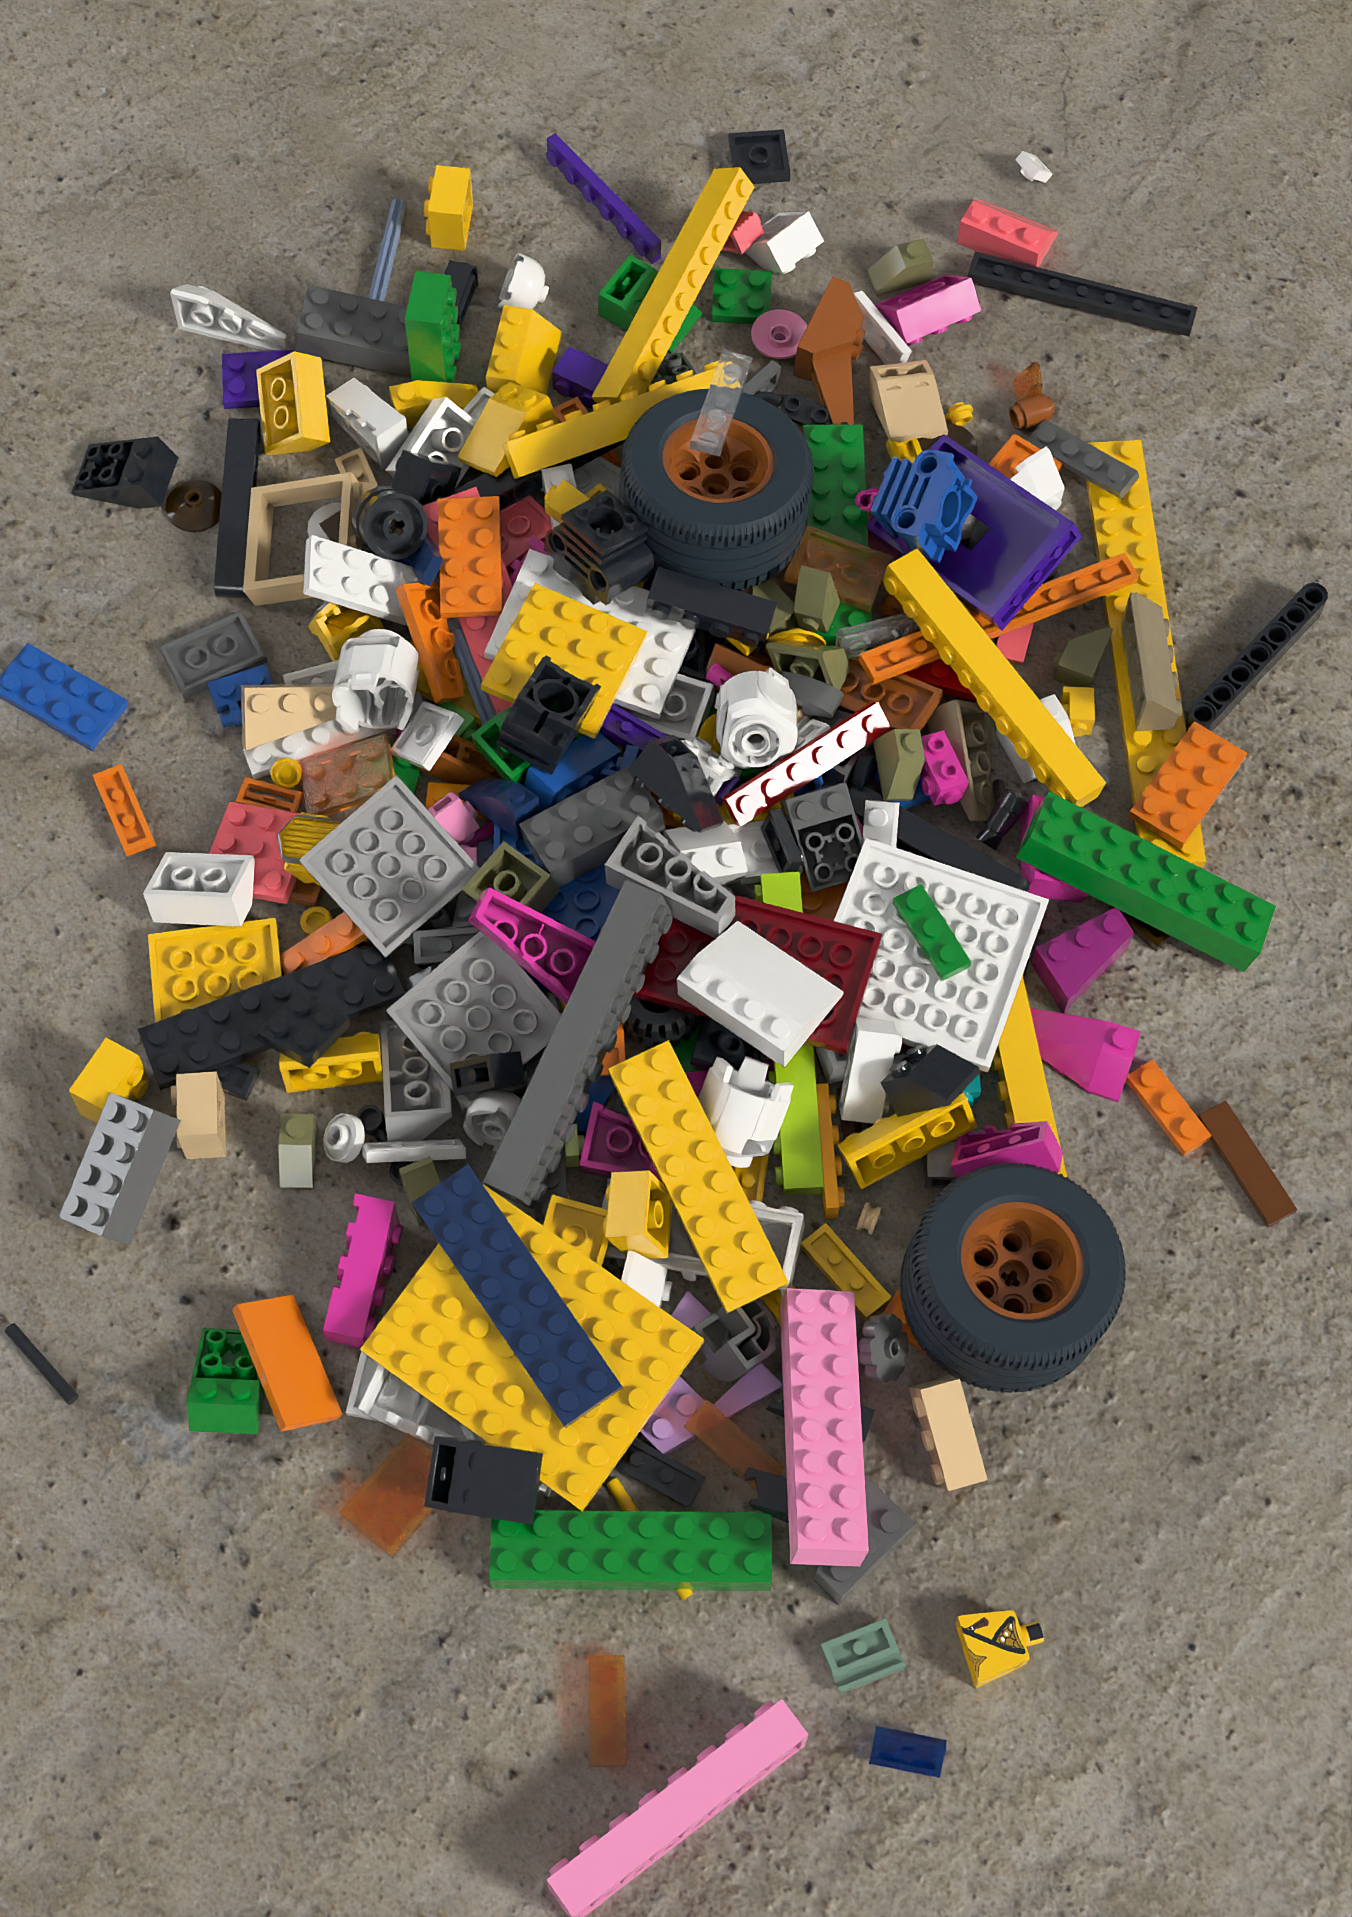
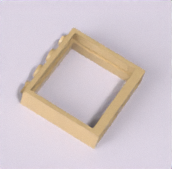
(262, 502)

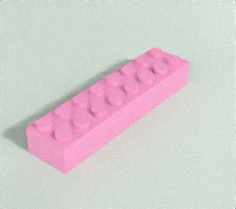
(823, 1428)
(678, 1810)

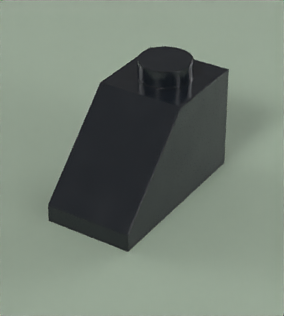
(487, 1073)

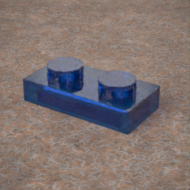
(907, 1751)

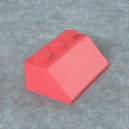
(1004, 234)

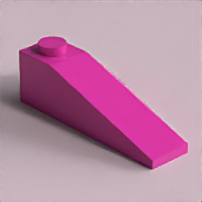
(1086, 1050)

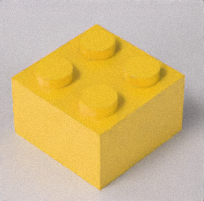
(449, 207)
(109, 1070)
(638, 1214)

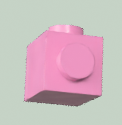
(456, 817)

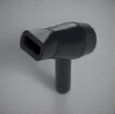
(1005, 813)

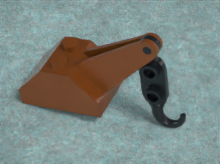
(826, 357)

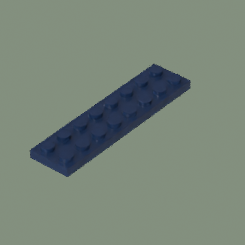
(517, 1296)

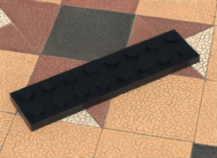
(227, 1027)

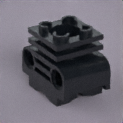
(601, 548)
(547, 715)

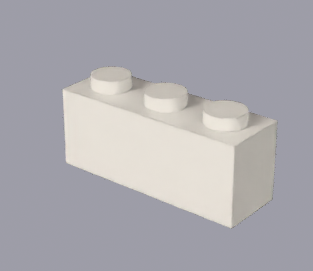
(866, 1067)

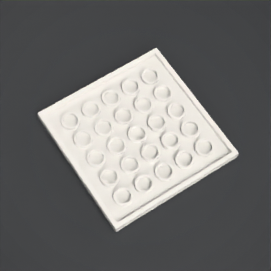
(988, 920)

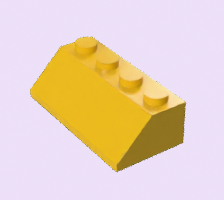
(904, 1139)

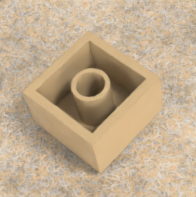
(202, 1115)

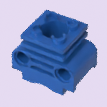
(925, 503)

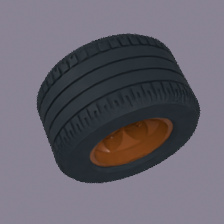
(722, 515)
(1046, 1222)

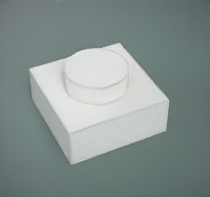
(1033, 168)

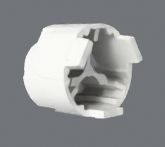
(375, 681)
(759, 706)
(744, 1108)

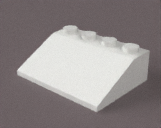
(757, 992)

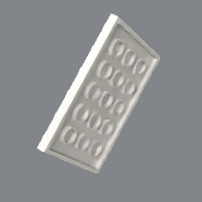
(656, 663)

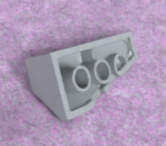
(414, 1092)

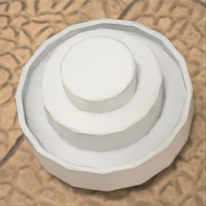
(343, 1138)

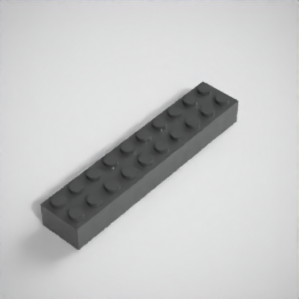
(579, 1045)

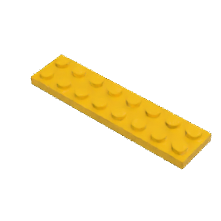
(698, 1176)

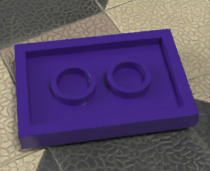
(240, 376)

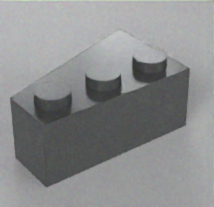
(886, 1531)

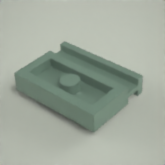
(862, 1656)

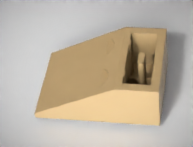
(907, 400)

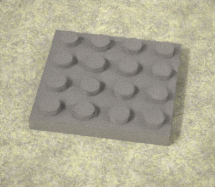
(390, 866)
(475, 1008)

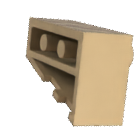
(282, 710)
(948, 1433)

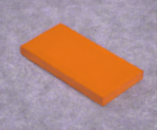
(287, 1362)

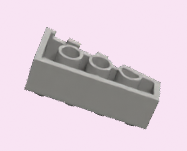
(656, 865)

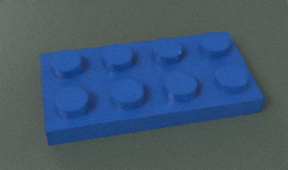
(60, 697)

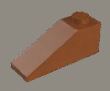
(462, 764)

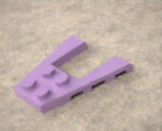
(665, 1426)

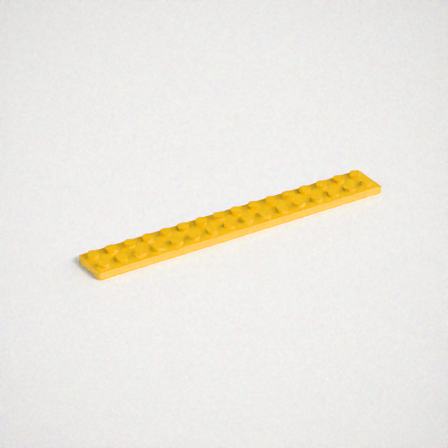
(1129, 528)

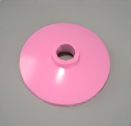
(778, 325)

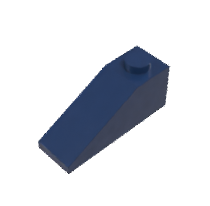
(502, 803)

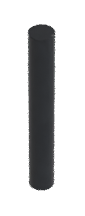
(41, 1363)

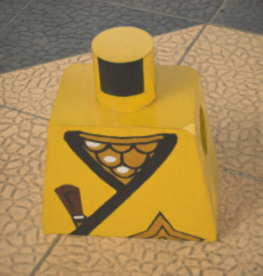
(995, 1643)

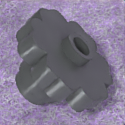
(882, 1348)

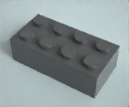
(354, 331)
(589, 826)
(119, 1169)

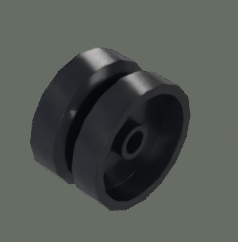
(372, 519)

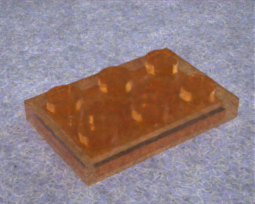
(853, 567)
(346, 775)
(393, 1497)

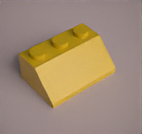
(523, 351)
(293, 404)
(345, 1063)

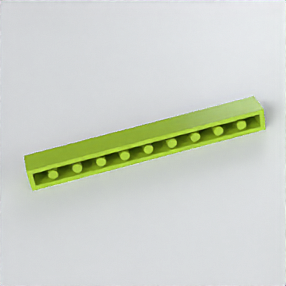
(799, 1134)

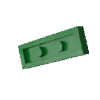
(931, 932)

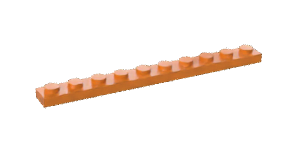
(1047, 600)

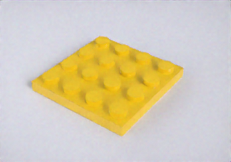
(576, 639)
(210, 963)

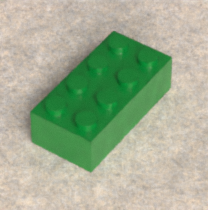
(432, 328)

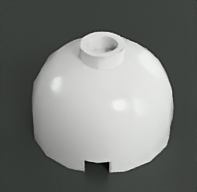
(524, 284)
(491, 1117)

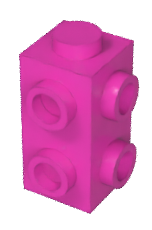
(941, 773)

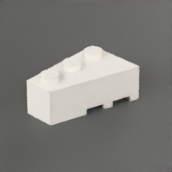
(368, 421)

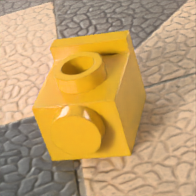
(1080, 709)

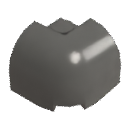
(737, 1340)

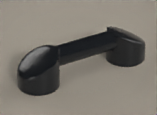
(374, 1125)

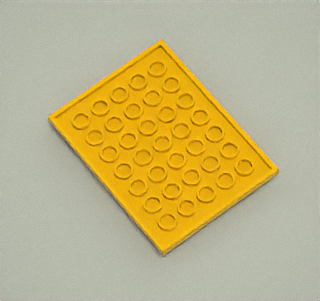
(459, 1361)

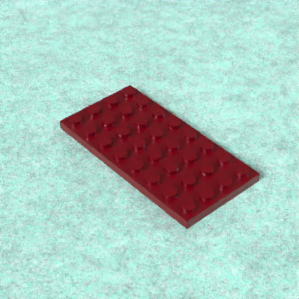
(827, 947)

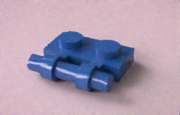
(227, 692)

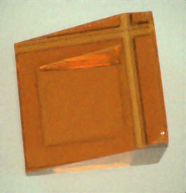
(1028, 382)

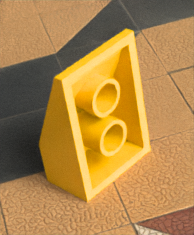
(506, 412)

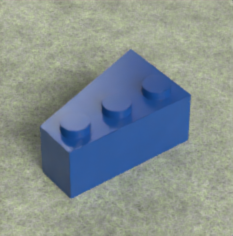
(575, 772)

